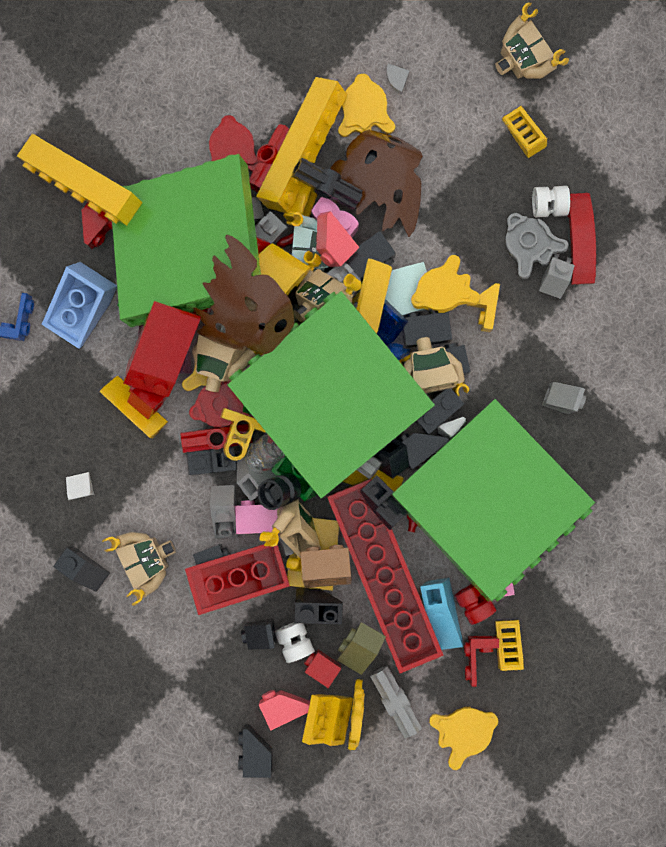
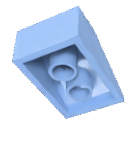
(78, 303)

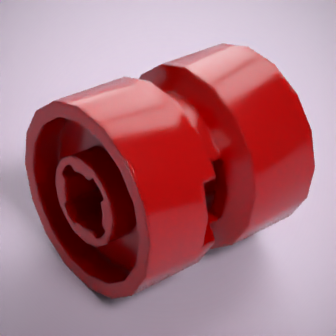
(475, 604)

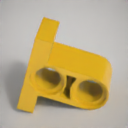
(234, 436)

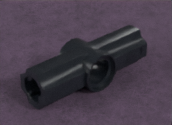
(327, 183)

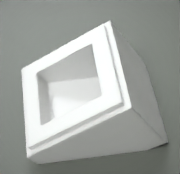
(452, 428)
(79, 486)

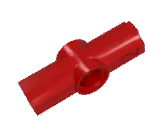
(266, 157)
(200, 439)

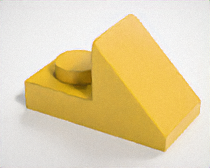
(488, 302)

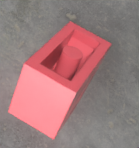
(333, 241)
(282, 707)

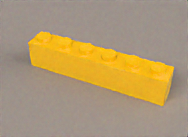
(302, 141)
(79, 179)

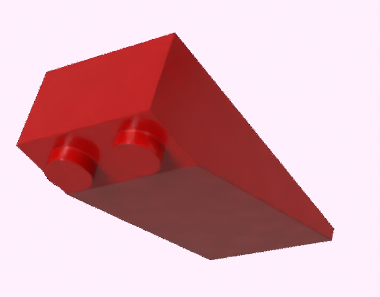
(161, 349)
(236, 578)

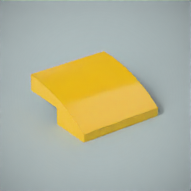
(282, 267)
(327, 719)

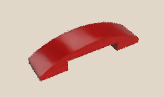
(582, 239)

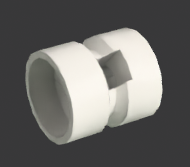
(559, 201)
(298, 649)

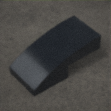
(210, 461)
(381, 502)

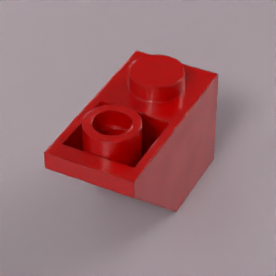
(94, 227)

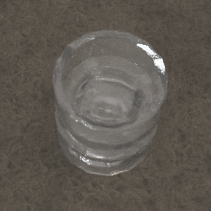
(263, 455)

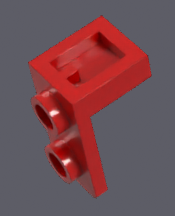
(484, 644)

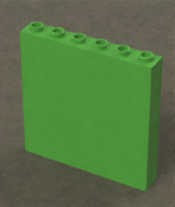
(177, 232)
(330, 394)
(493, 501)

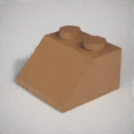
(326, 567)

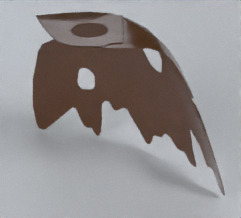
(386, 174)
(229, 305)

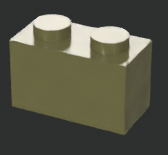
(360, 647)

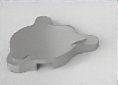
(530, 242)

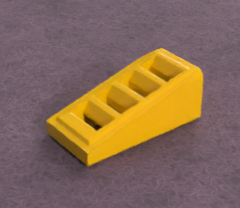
(528, 149)
(304, 202)
(502, 665)

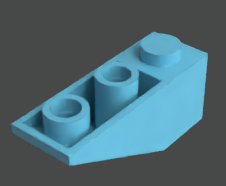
(442, 612)

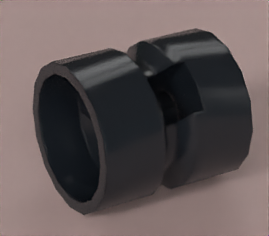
(279, 491)

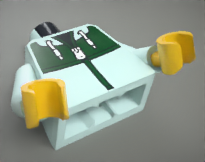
(305, 237)

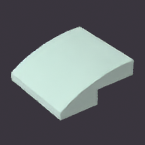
(403, 285)

